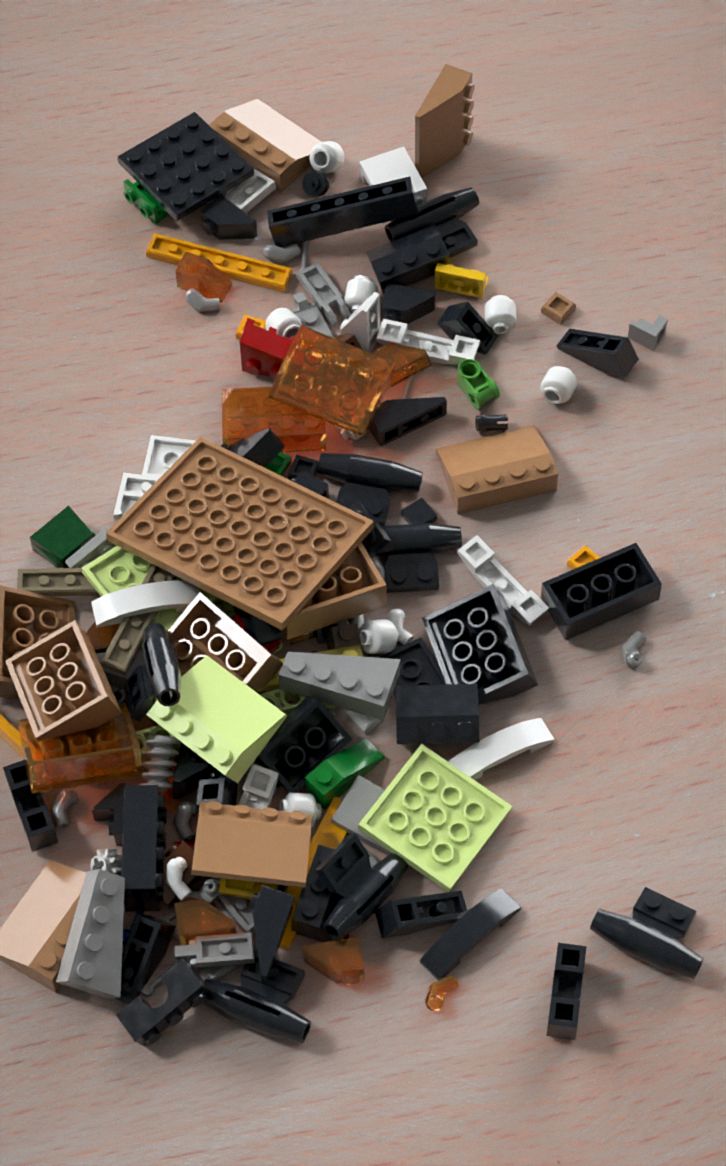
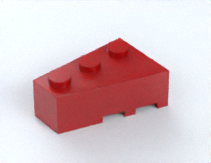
(262, 350)

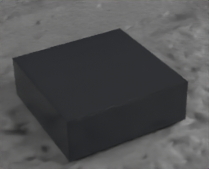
(302, 464)
(419, 513)

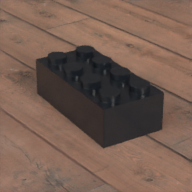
(601, 591)
(143, 847)

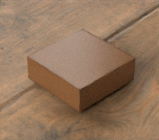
(558, 308)

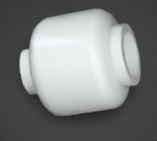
(327, 157)
(359, 290)
(500, 314)
(284, 321)
(558, 385)
(378, 636)
(301, 802)

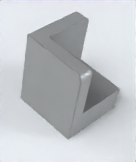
(646, 333)

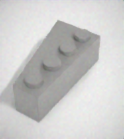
(342, 680)
(96, 936)

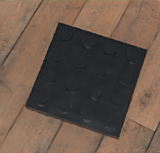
(185, 166)

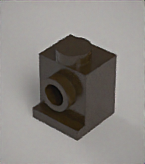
(342, 635)

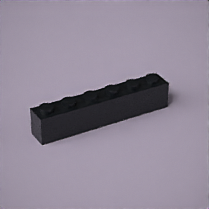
(343, 212)

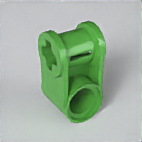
(478, 387)

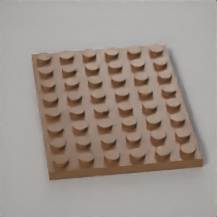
(240, 532)

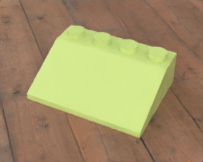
(220, 718)

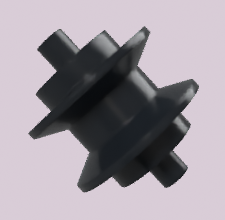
(315, 184)

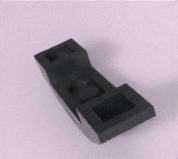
(468, 932)

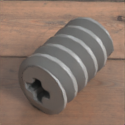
(160, 762)

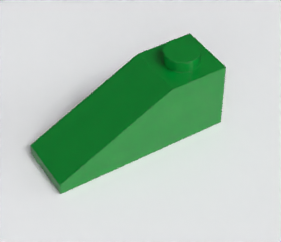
(340, 771)

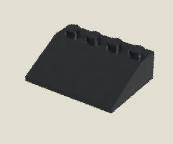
(480, 646)

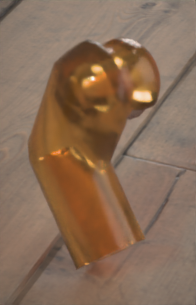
(437, 990)

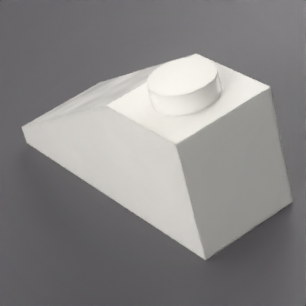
(364, 323)

